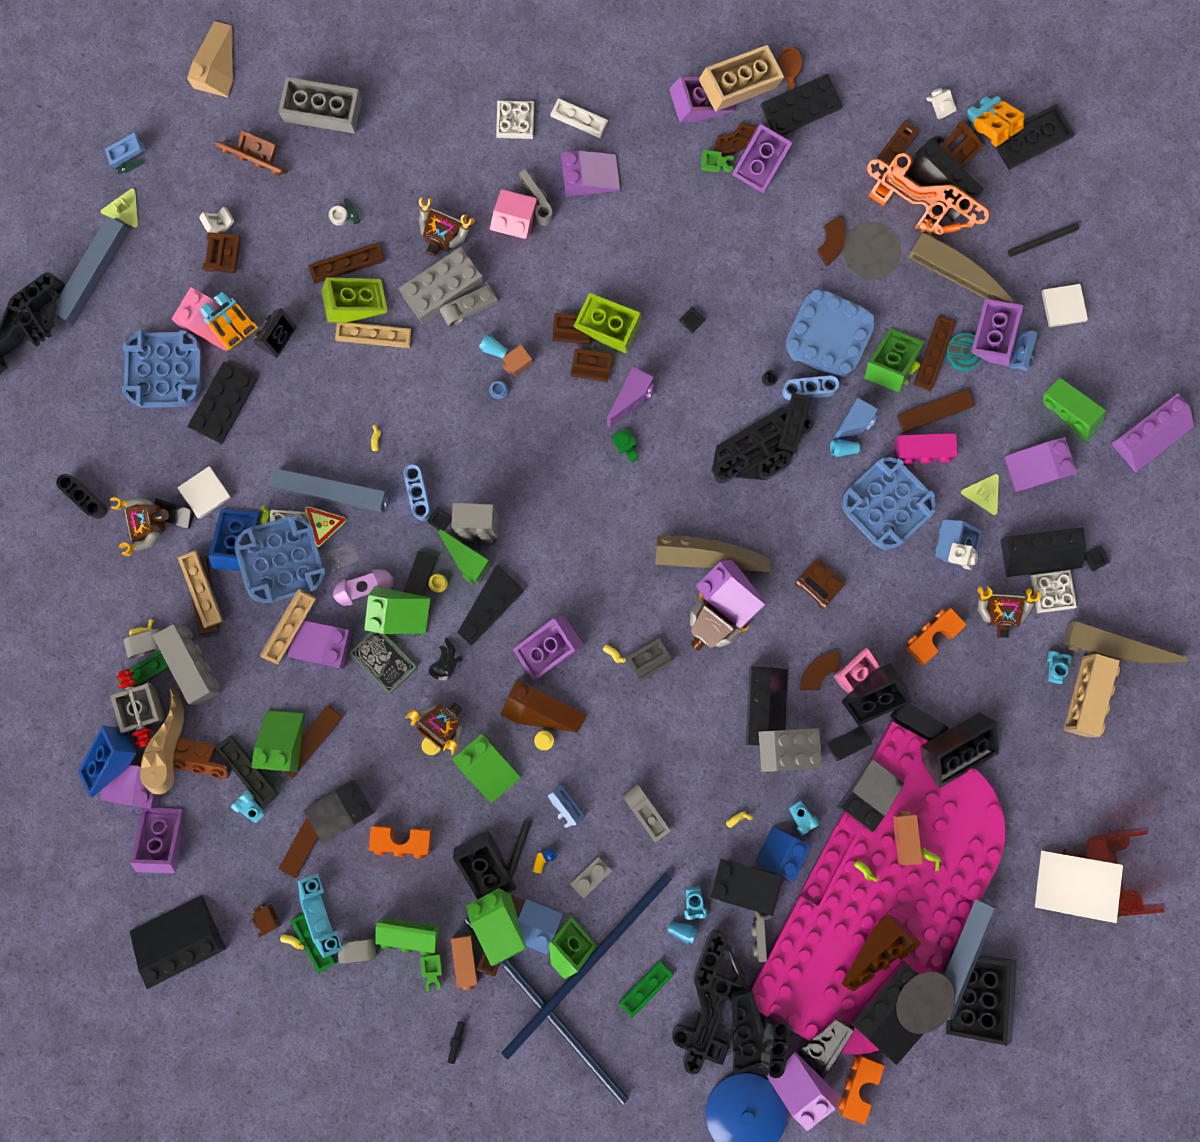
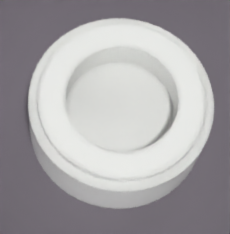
(338, 215)

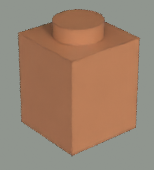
(517, 361)

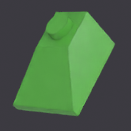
(570, 948)

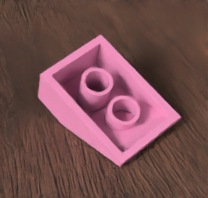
(191, 319)

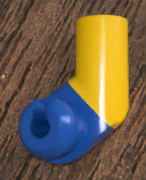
(542, 858)

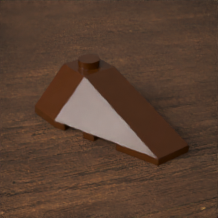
(537, 709)
(884, 945)

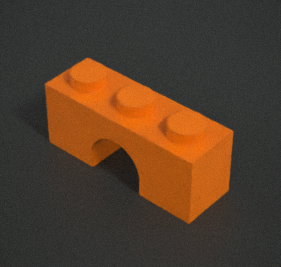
(922, 647)
(383, 841)
(864, 1071)

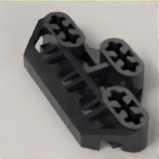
(757, 455)

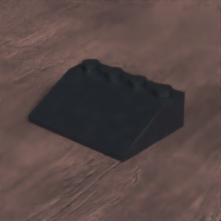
(175, 942)
(987, 1003)
(879, 1017)

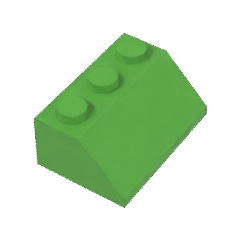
(407, 935)

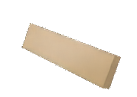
(373, 334)
(200, 589)
(288, 626)

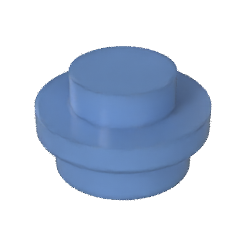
(498, 390)

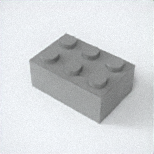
(790, 750)

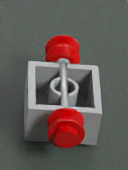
(137, 707)

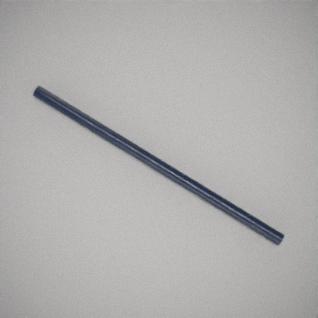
(574, 979)
(561, 1027)

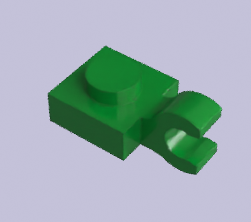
(624, 443)

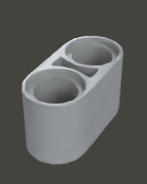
(141, 644)
(357, 950)

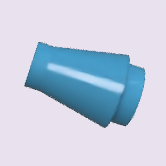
(684, 932)

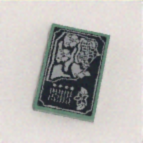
(383, 660)

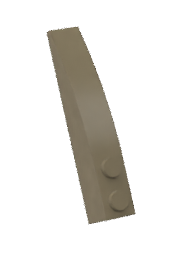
(956, 267)
(706, 553)
(1097, 641)

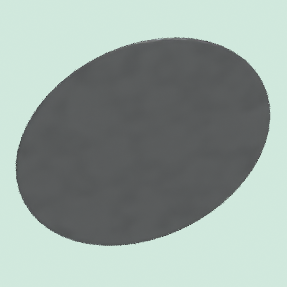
(871, 250)
(925, 1002)

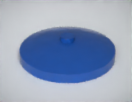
(745, 1110)

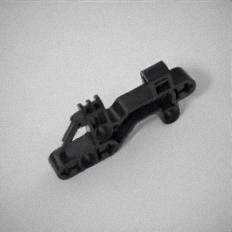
(23, 314)
(701, 1038)

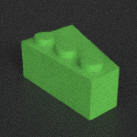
(1075, 409)

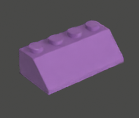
(1155, 432)

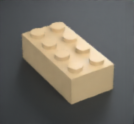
(741, 78)
(1092, 695)

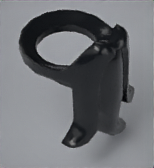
(446, 662)

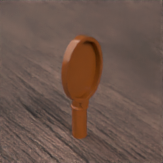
(790, 65)

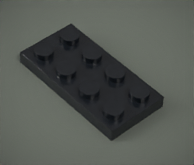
(801, 105)
(1038, 135)
(222, 402)

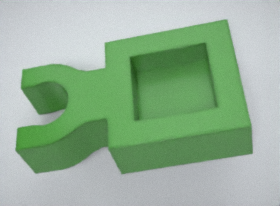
(713, 161)
(431, 968)

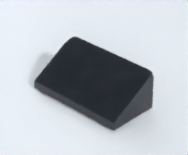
(178, 514)
(849, 743)

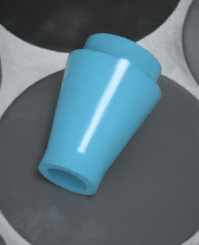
(493, 347)
(843, 447)

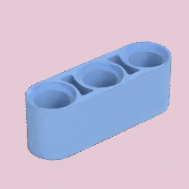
(818, 384)
(412, 485)

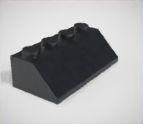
(936, 167)
(1044, 552)
(765, 701)
(960, 749)

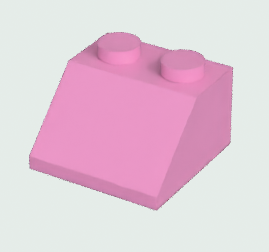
(514, 214)
(856, 670)

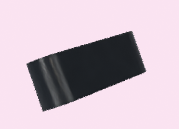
(73, 493)
(919, 721)
(778, 1054)

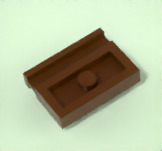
(566, 332)
(591, 365)

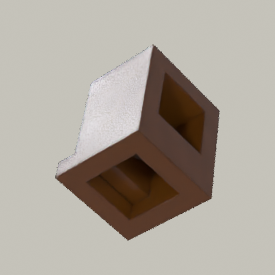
(265, 919)

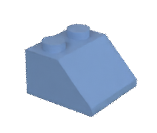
(859, 417)
(959, 533)
(538, 925)

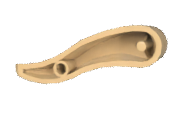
(157, 761)

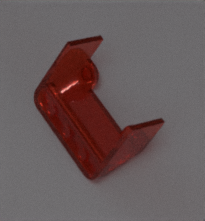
(1104, 848)

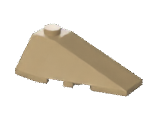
(213, 63)

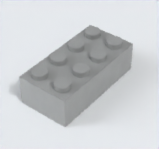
(320, 105)
(441, 284)
(475, 522)
(186, 664)

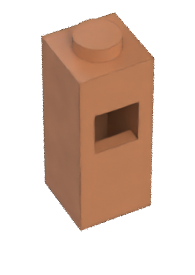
(907, 838)
(464, 961)

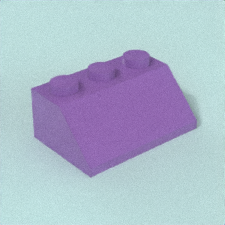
(997, 331)

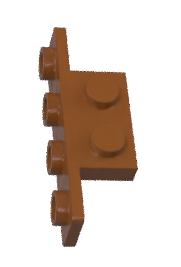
(254, 149)
(197, 758)

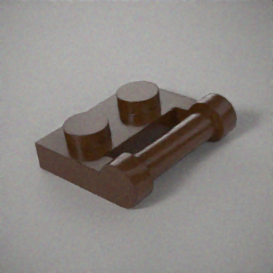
(966, 147)
(227, 252)
(823, 578)

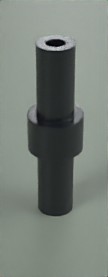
(456, 1042)

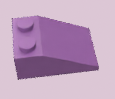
(692, 102)
(761, 157)
(589, 173)
(632, 395)
(1040, 465)
(731, 593)
(321, 644)
(548, 647)
(129, 790)
(158, 841)
(804, 1092)

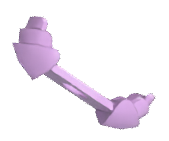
(347, 590)

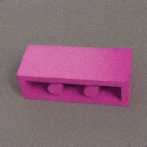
(926, 448)

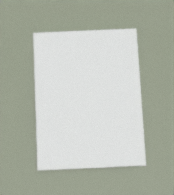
(1079, 886)

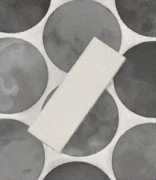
(579, 118)

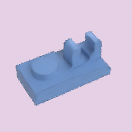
(124, 150)
(1022, 350)
(566, 806)

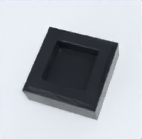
(692, 320)
(440, 519)
(1096, 558)

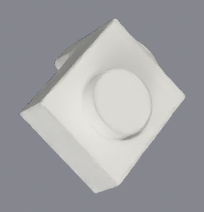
(942, 102)
(217, 222)
(963, 555)

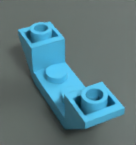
(316, 916)

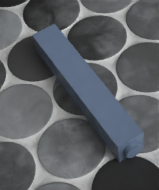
(90, 269)
(328, 490)
(969, 947)

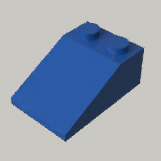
(228, 526)
(106, 759)

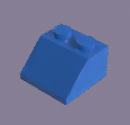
(783, 854)

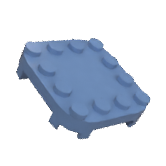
(829, 333)
(162, 369)
(888, 503)
(279, 559)

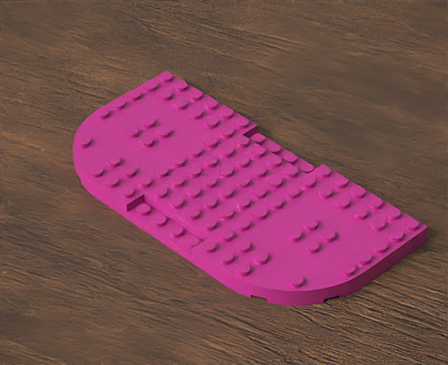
(842, 907)

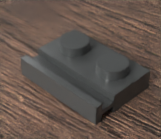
(649, 659)

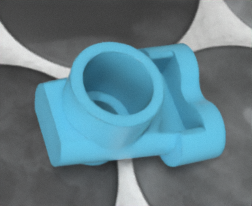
(1058, 663)
(245, 804)
(805, 822)
(695, 907)

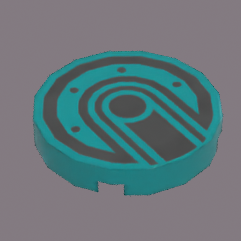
(959, 352)

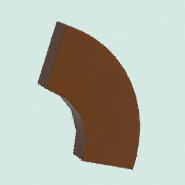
(736, 141)
(833, 242)
(819, 670)

